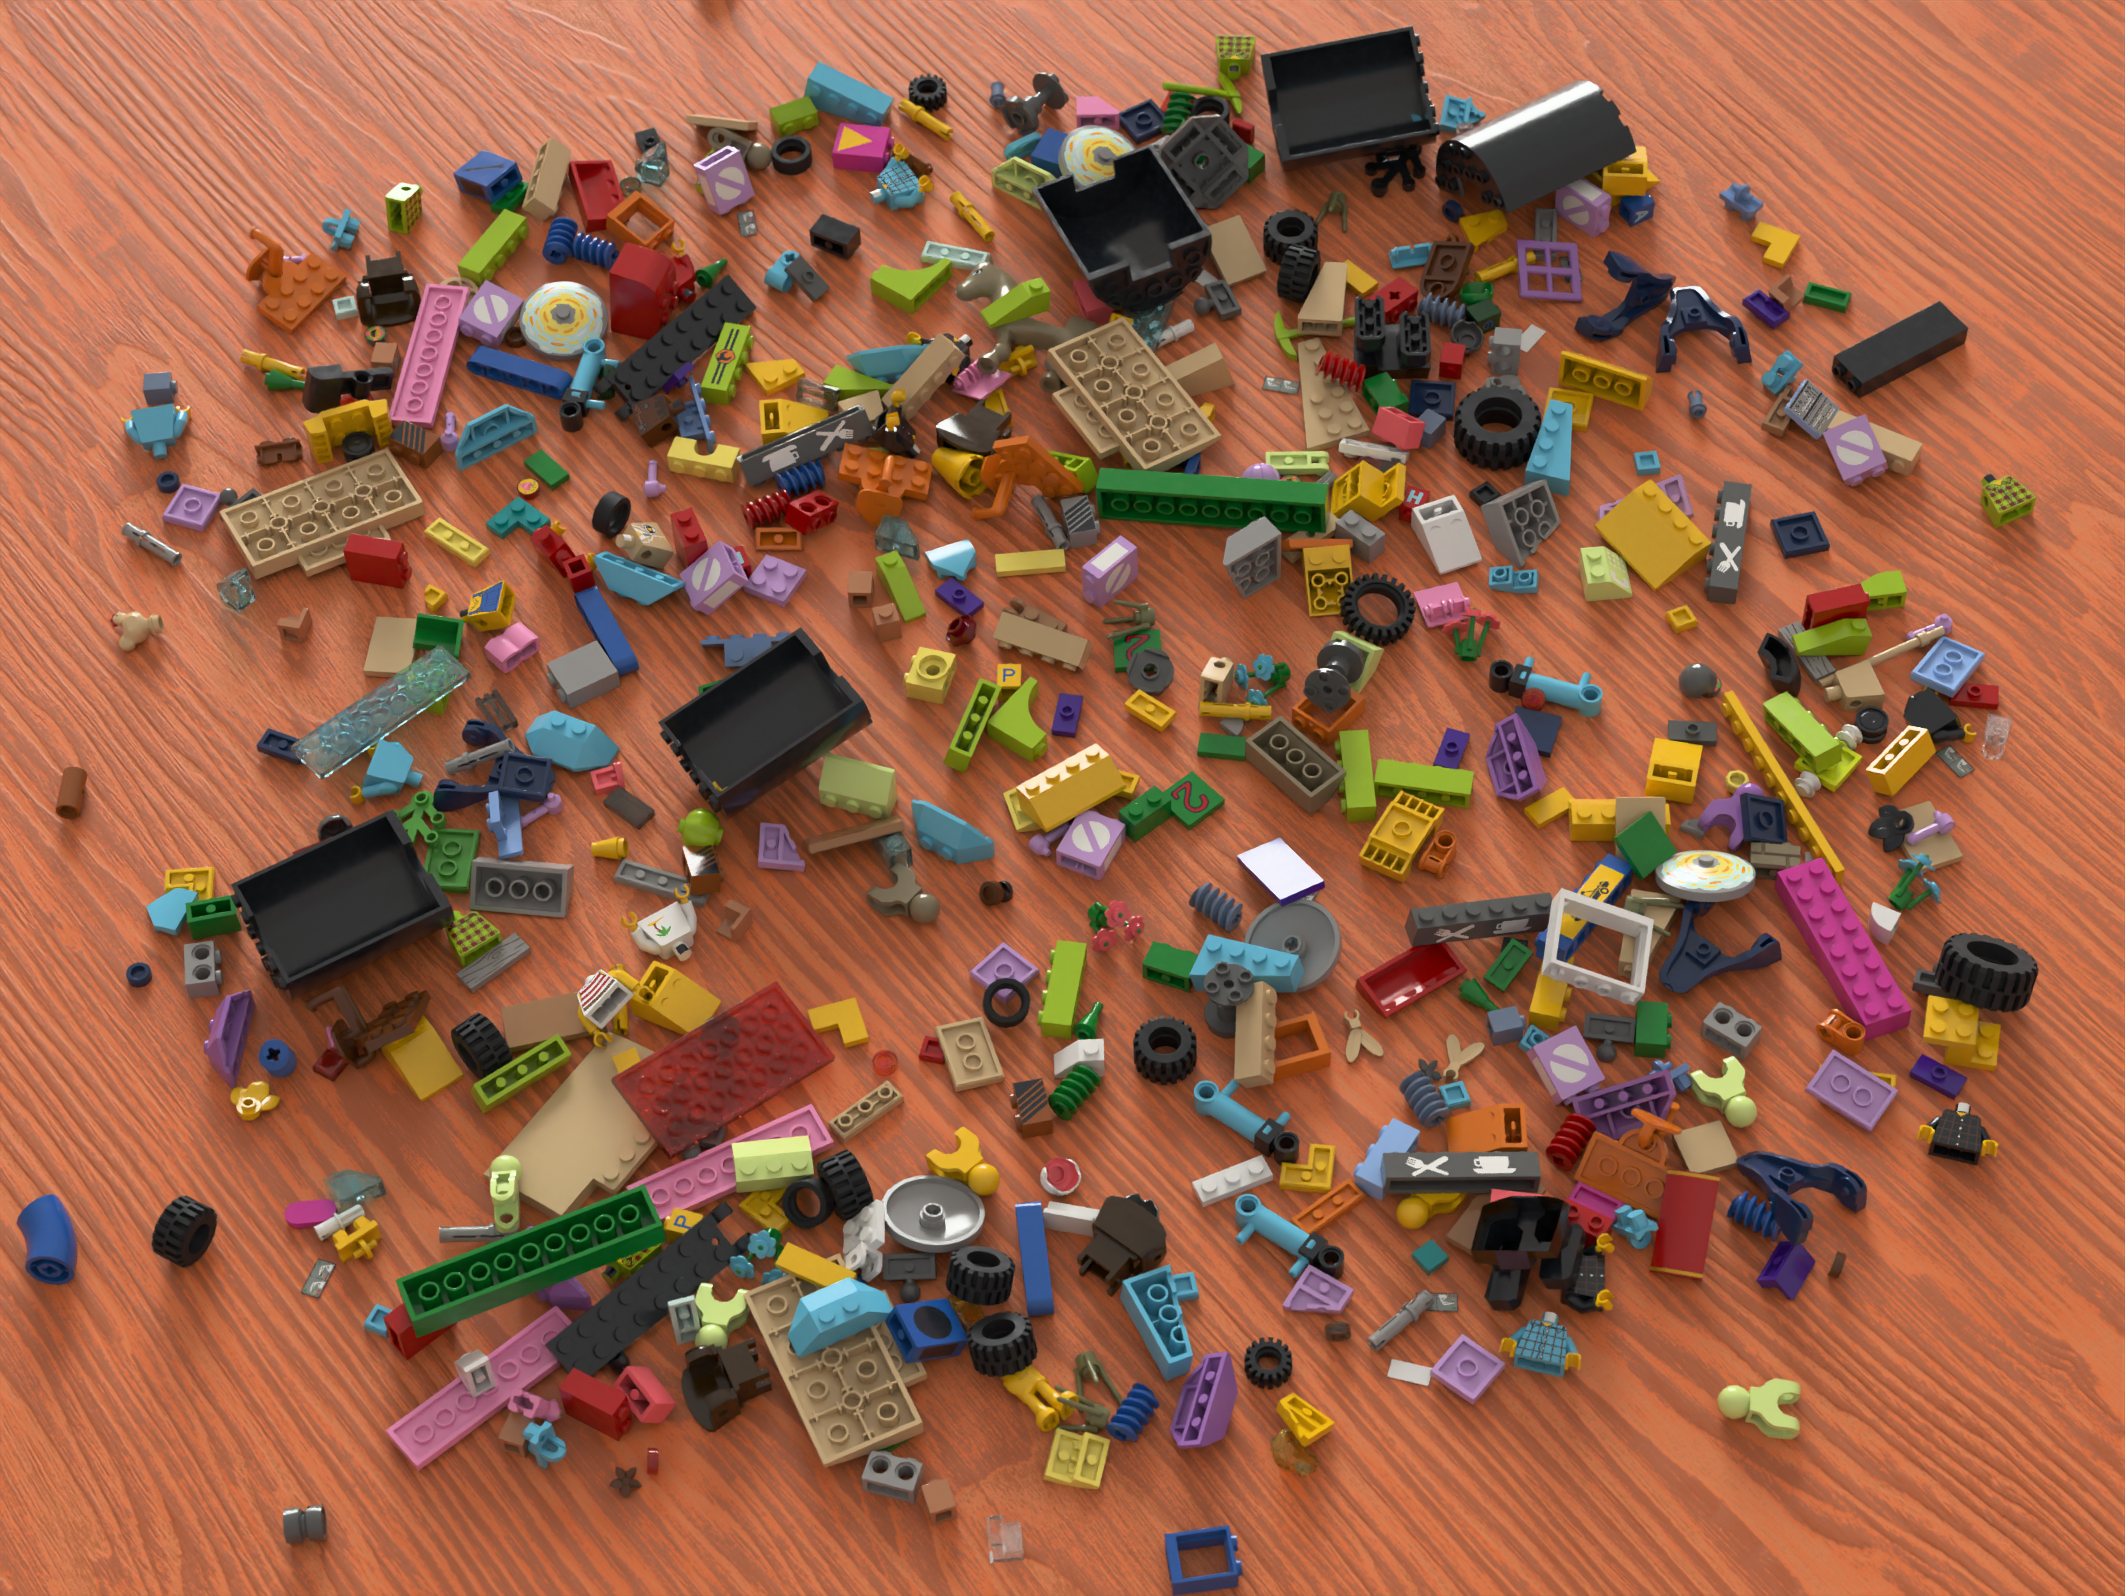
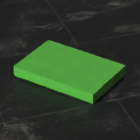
(453, 858)

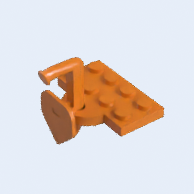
(291, 288)
(1025, 463)
(883, 480)
(1627, 1166)

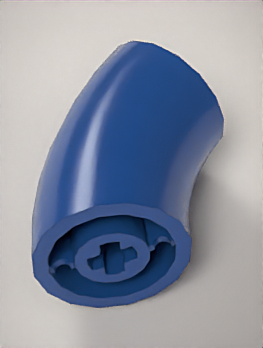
(49, 1240)

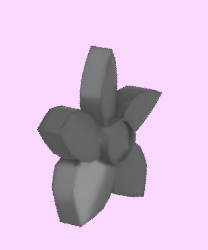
(1428, 1070)

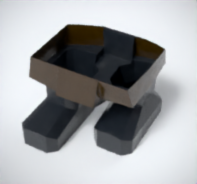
(1394, 349)
(1528, 1231)

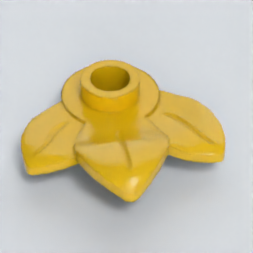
(253, 1100)

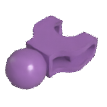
(1728, 814)

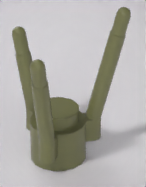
(1335, 204)
(1143, 617)
(1639, 904)
(1089, 1369)
(1096, 1414)

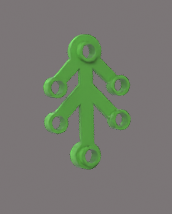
(420, 804)

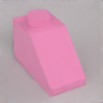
(1096, 112)

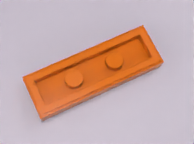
(1297, 545)
(1329, 1207)

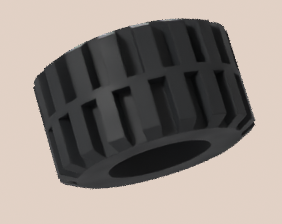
(1288, 229)
(1298, 273)
(481, 1045)
(1165, 1066)
(847, 1182)
(184, 1231)
(980, 1275)
(1002, 1344)

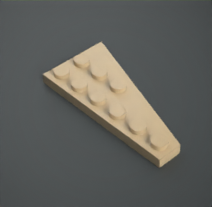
(1327, 407)

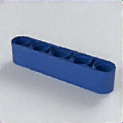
(519, 372)
(606, 630)
(1034, 1259)

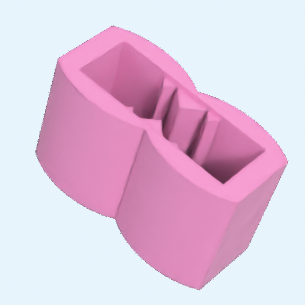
(512, 647)

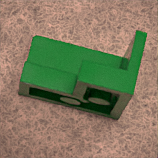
(436, 631)

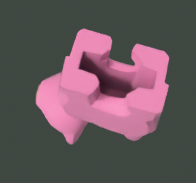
(534, 1406)

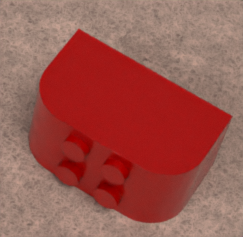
(641, 292)

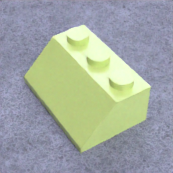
(857, 786)
(771, 1163)

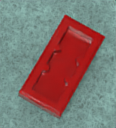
(1976, 696)

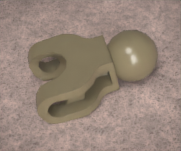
(755, 154)
(904, 898)

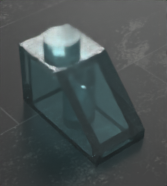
(653, 165)
(896, 535)
(237, 589)
(893, 849)
(353, 1188)

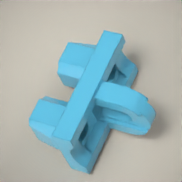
(345, 224)
(1786, 365)
(1634, 1226)
(544, 1443)

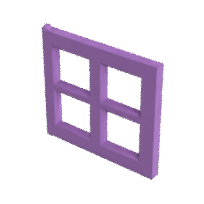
(1572, 272)

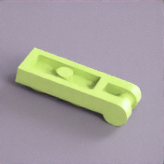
(1299, 462)

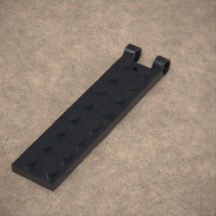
(676, 344)
(645, 1295)

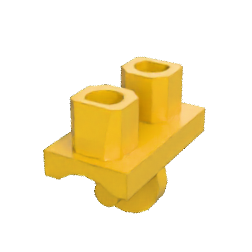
(1020, 361)
(359, 1242)

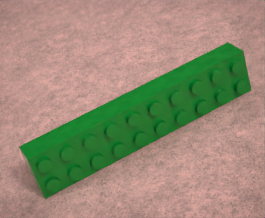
(1211, 500)
(530, 1260)

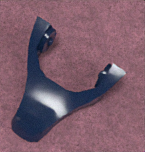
(1644, 295)
(1693, 311)
(453, 796)
(1697, 959)
(1783, 1176)

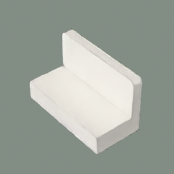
(1069, 1218)

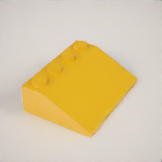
(1653, 535)

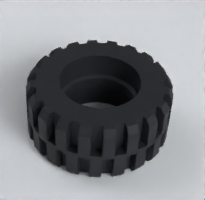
(1496, 406)
(1986, 972)

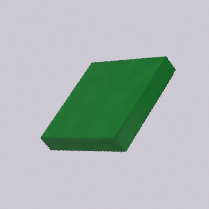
(1644, 845)

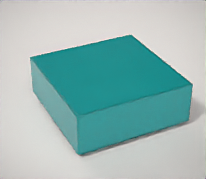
(1430, 1257)

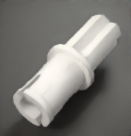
(1176, 331)
(338, 1222)

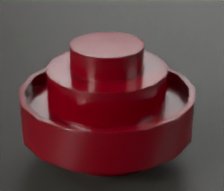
(961, 630)

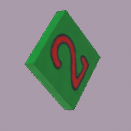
(1132, 643)
(1193, 800)

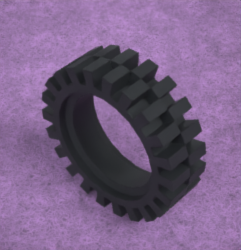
(1388, 589)

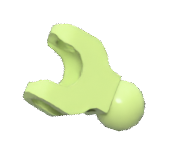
(1726, 1093)
(504, 1191)
(719, 1317)
(1761, 1406)

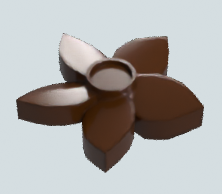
(625, 1481)

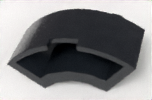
(1784, 669)

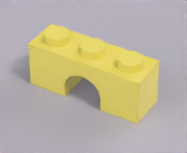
(720, 465)

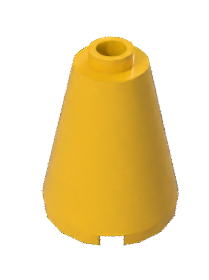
(960, 470)

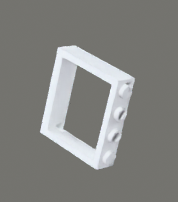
(1609, 917)

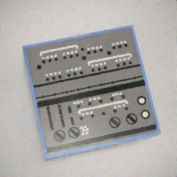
(1811, 409)

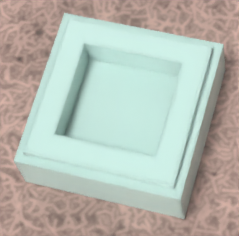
(345, 307)

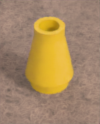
(611, 848)

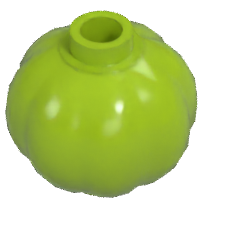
(700, 828)

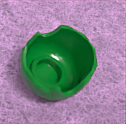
(1476, 292)

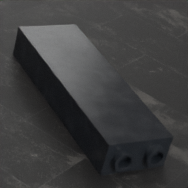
(1899, 349)

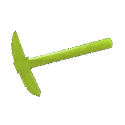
(1229, 90)
(1283, 335)

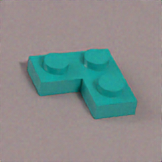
(516, 515)

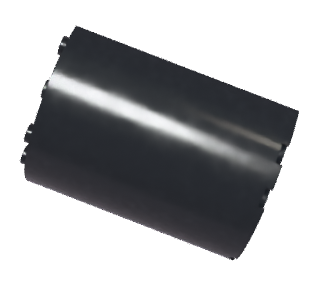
(1348, 99)
(1536, 147)
(1129, 232)
(764, 723)
(340, 905)

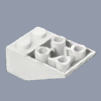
(1445, 534)

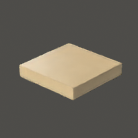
(1705, 1148)

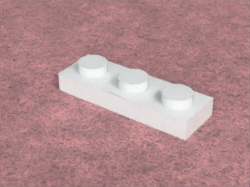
(1356, 448)
(1232, 1181)

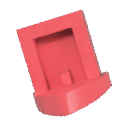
(608, 779)

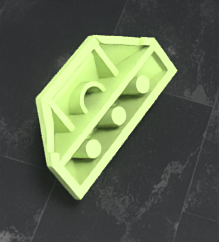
(1018, 177)

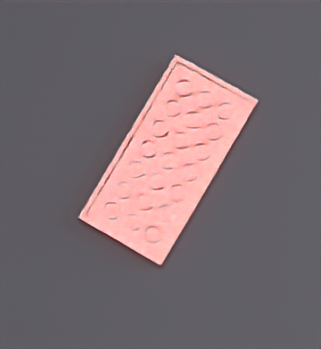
(722, 1070)

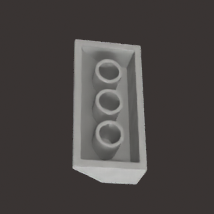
(521, 886)

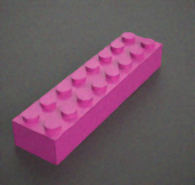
(1842, 948)

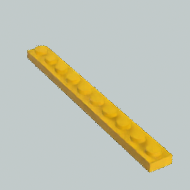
(1778, 781)

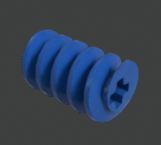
(559, 240)
(594, 251)
(801, 479)
(270, 1051)
(1754, 1215)
(1133, 1414)

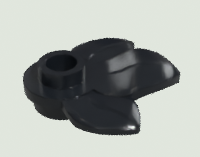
(1888, 827)

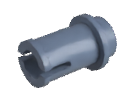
(997, 94)
(1697, 407)

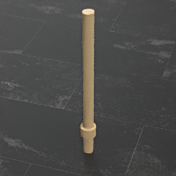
(1920, 639)

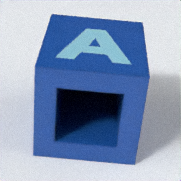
(1636, 208)

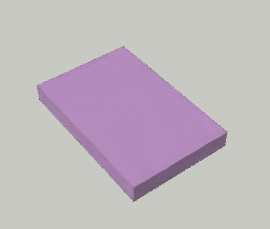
(1851, 1091)

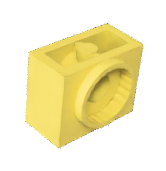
(930, 675)

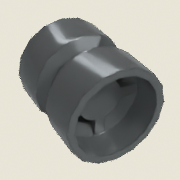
(303, 1524)

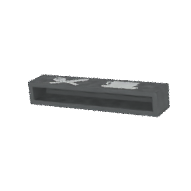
(805, 445)
(1729, 542)
(1478, 919)
(1459, 1172)

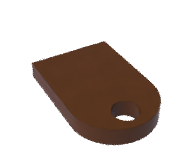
(1446, 268)

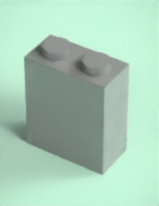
(582, 675)

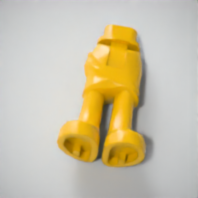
(1027, 1385)

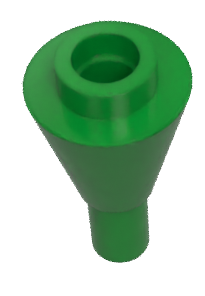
(706, 276)
(277, 381)
(1473, 993)
(1088, 1025)

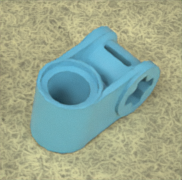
(776, 276)

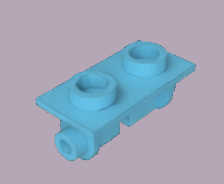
(1406, 257)

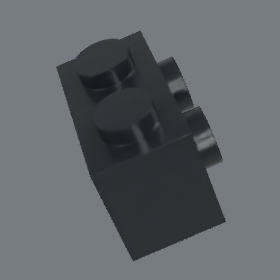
(835, 236)

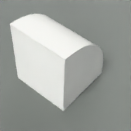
(1883, 923)

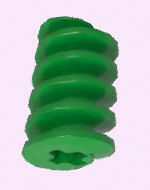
(1176, 111)
(1073, 1091)

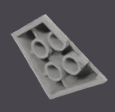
(1521, 520)
(1254, 557)

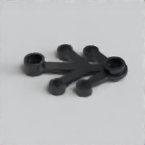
(1379, 186)

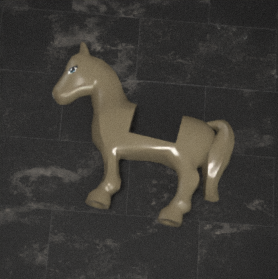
(994, 283)

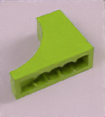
(910, 288)
(1014, 726)

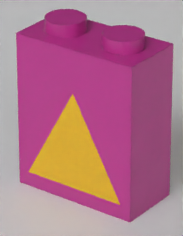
(862, 147)

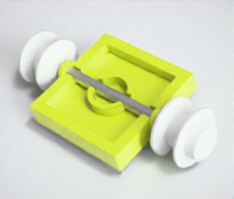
(1835, 775)

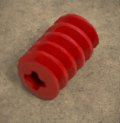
(1341, 369)
(765, 510)
(1570, 1141)

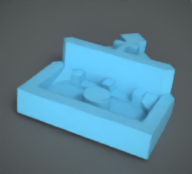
(1458, 111)
(953, 559)
(169, 910)

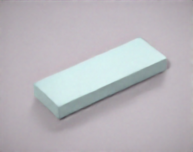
(961, 257)

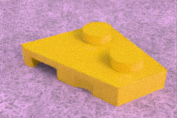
(1483, 227)
(1303, 1419)

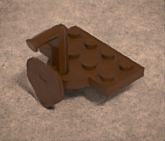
(391, 1025)

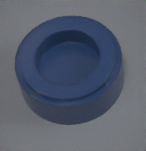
(1452, 210)
(168, 482)
(139, 974)

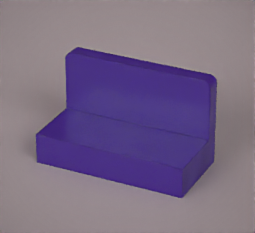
(1787, 1269)

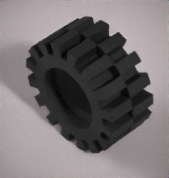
(928, 84)
(1268, 1349)

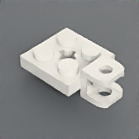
(862, 1239)

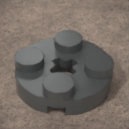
(1162, 667)

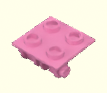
(977, 384)
(1442, 604)

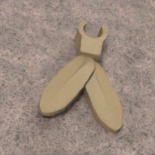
(1359, 1037)
(1457, 1058)

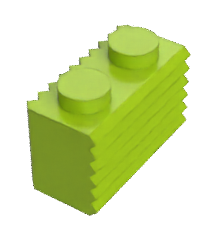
(794, 116)

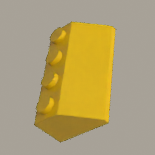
(1604, 380)
(1070, 788)
(1596, 819)

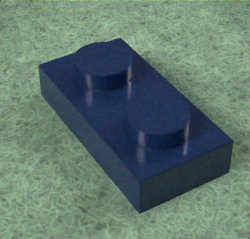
(278, 746)

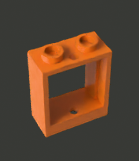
(638, 203)
(1302, 721)
(1306, 1062)

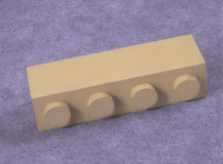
(547, 179)
(926, 375)
(1899, 451)
(1043, 641)
(1255, 1037)

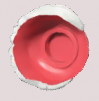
(1060, 1176)

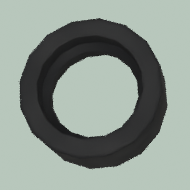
(1211, 103)
(794, 166)
(611, 514)
(1006, 983)
(791, 1208)

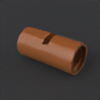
(71, 792)

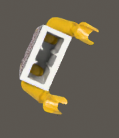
(604, 997)

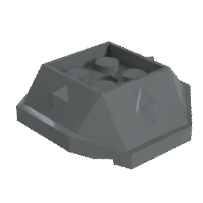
(1224, 163)

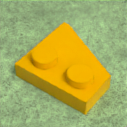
(775, 375)

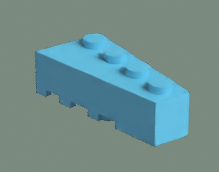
(846, 96)
(1552, 449)
(1276, 968)
(1158, 1318)

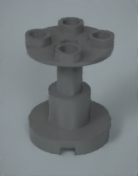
(1023, 112)
(1337, 668)
(1226, 987)

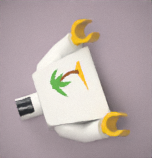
(666, 931)

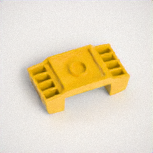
(335, 424)
(1400, 835)

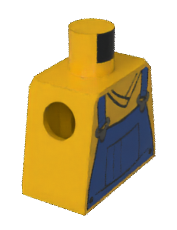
(490, 607)

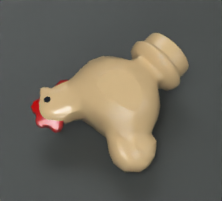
(136, 628)

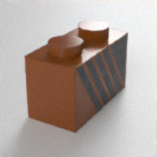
(415, 444)
(701, 869)
(1032, 1108)

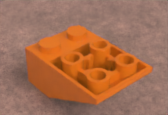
(1489, 1130)

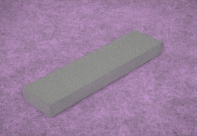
(655, 882)

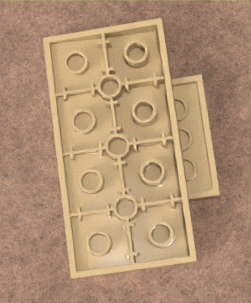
(1127, 400)
(316, 515)
(581, 1137)
(847, 1392)

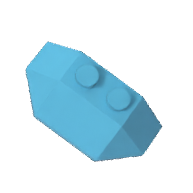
(887, 362)
(493, 434)
(634, 579)
(570, 742)
(949, 834)
(836, 1314)

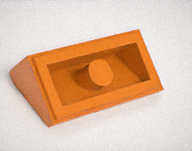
(778, 539)

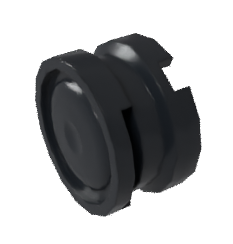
(357, 446)
(1872, 724)

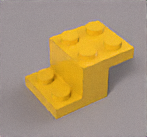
(1368, 491)
(1957, 1027)

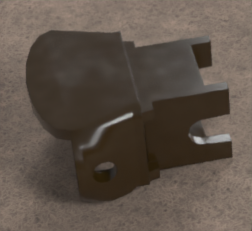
(393, 293)
(974, 431)
(1122, 1236)
(717, 1388)

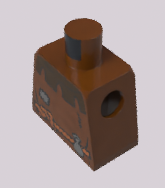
(657, 418)

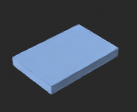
(1947, 666)

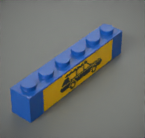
(1606, 885)

